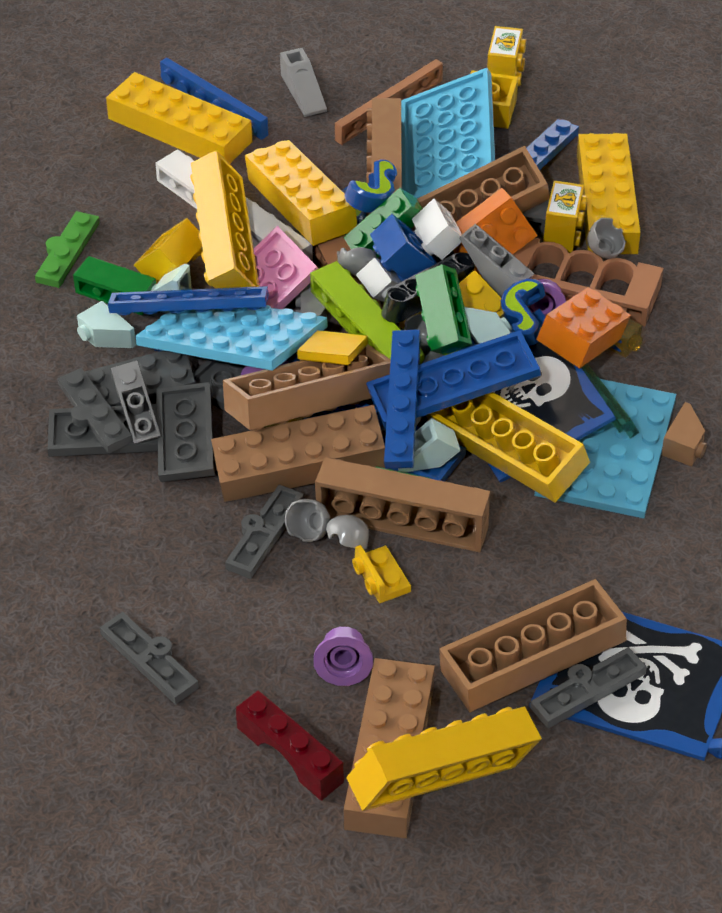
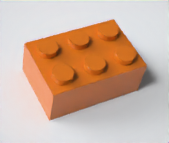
(500, 220)
(583, 327)

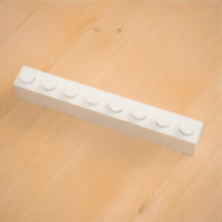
(175, 174)

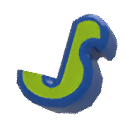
(370, 195)
(515, 309)

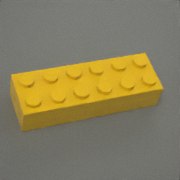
(178, 118)
(609, 185)
(300, 192)
(223, 223)
(516, 443)
(442, 757)

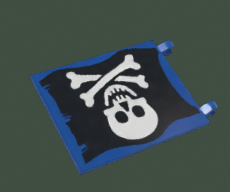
(558, 397)
(670, 705)

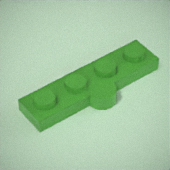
(65, 250)

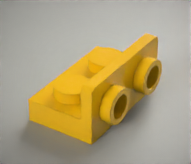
(380, 573)

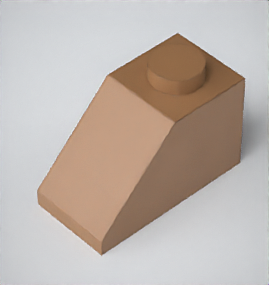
(685, 437)

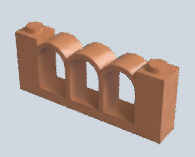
(643, 280)

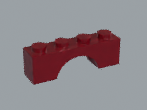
(312, 762)

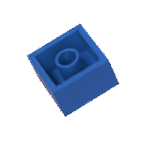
(400, 248)

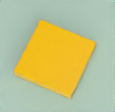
(332, 347)

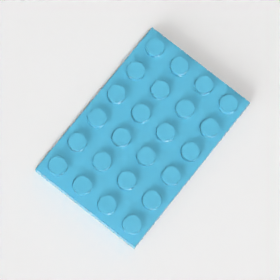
(447, 132)
(237, 336)
(622, 467)

